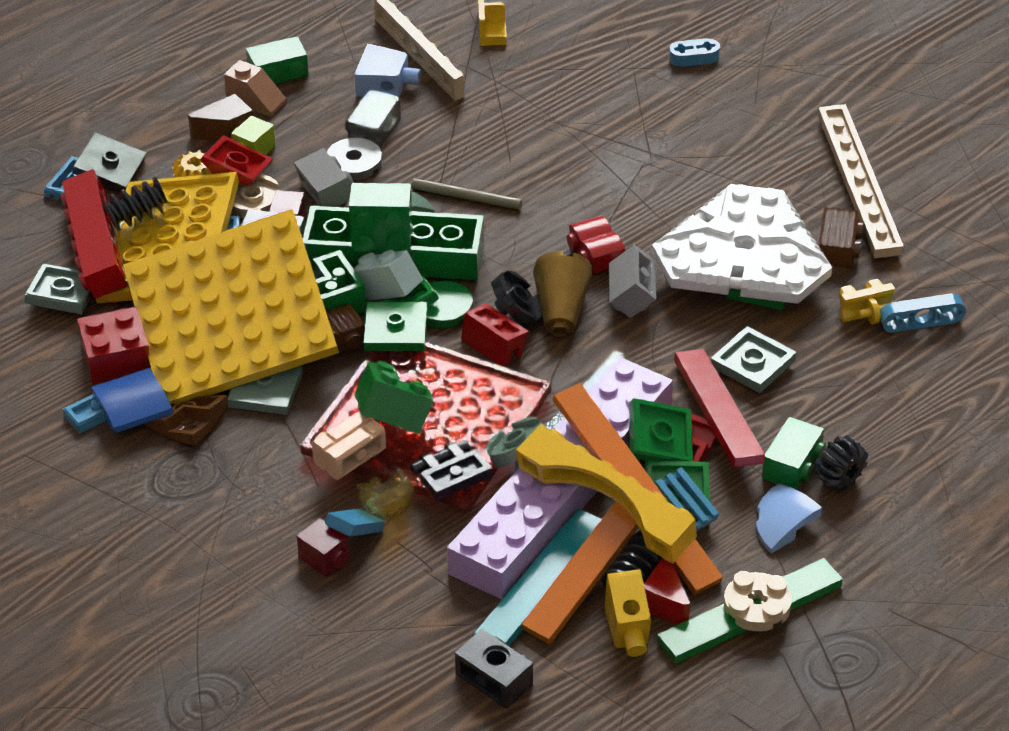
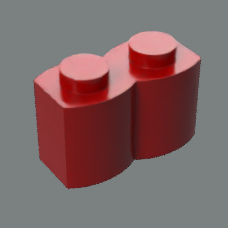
(595, 242)

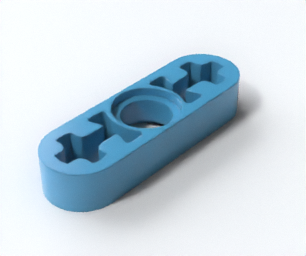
(949, 311)

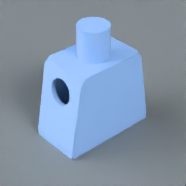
(384, 71)

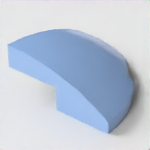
(781, 514)

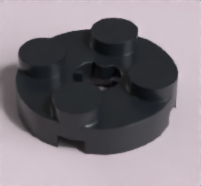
(515, 298)

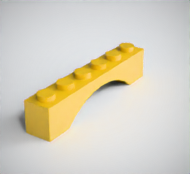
(556, 460)

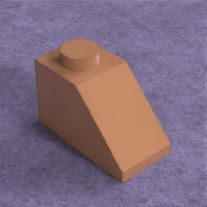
(254, 88)

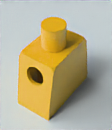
(628, 620)

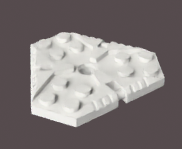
(746, 243)

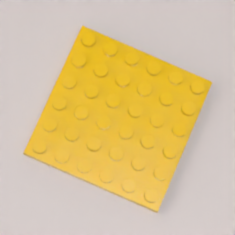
(230, 308)

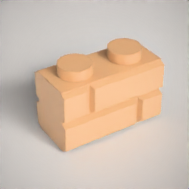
(348, 445)

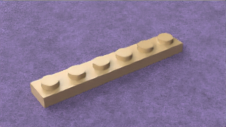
(420, 48)

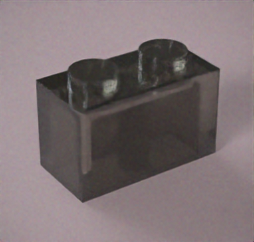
(374, 117)

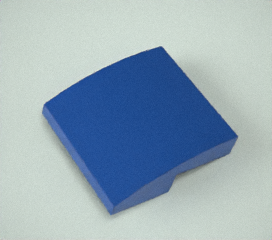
(132, 400)

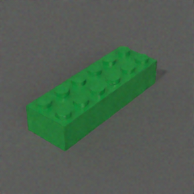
(441, 242)

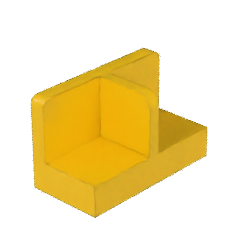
(492, 23)

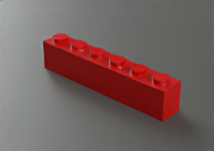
(92, 235)

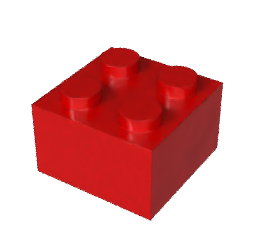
(114, 344)

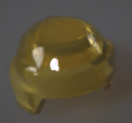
(389, 498)

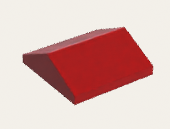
(233, 156)

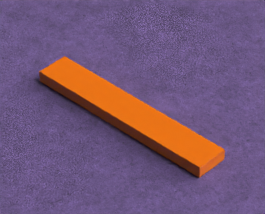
(581, 574)

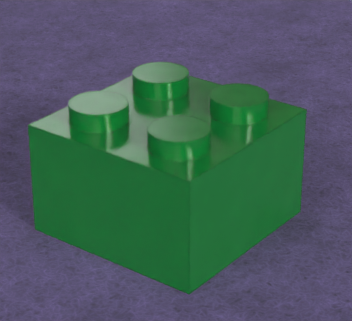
(381, 217)

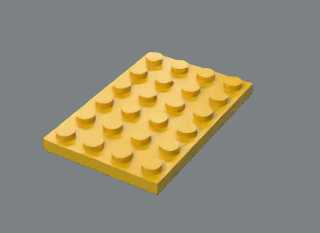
(195, 210)

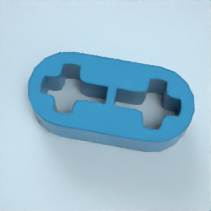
(694, 52)

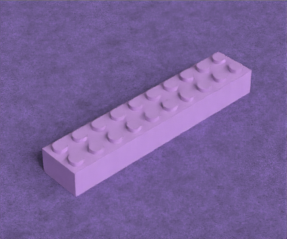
(528, 513)

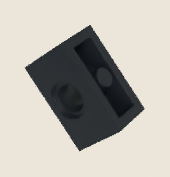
(494, 668)

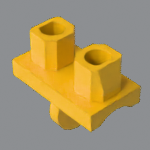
(865, 302)

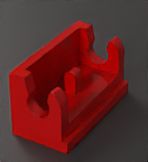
(493, 334)

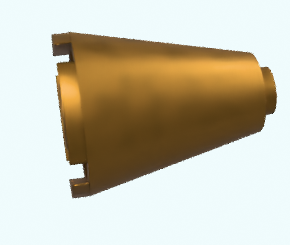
(561, 289)

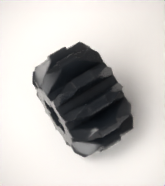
(841, 462)

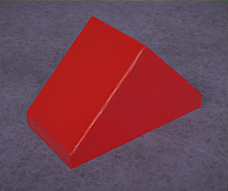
(666, 594)

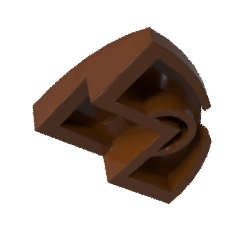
(190, 419)

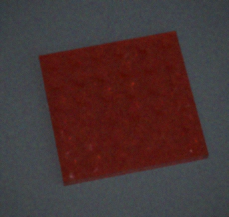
(469, 404)

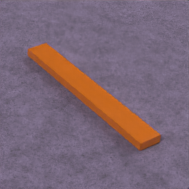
(606, 444)

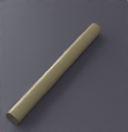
(467, 194)

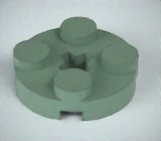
(503, 446)

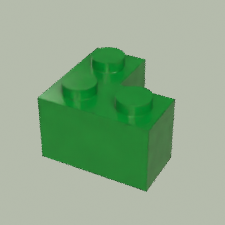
(339, 282)
(391, 400)

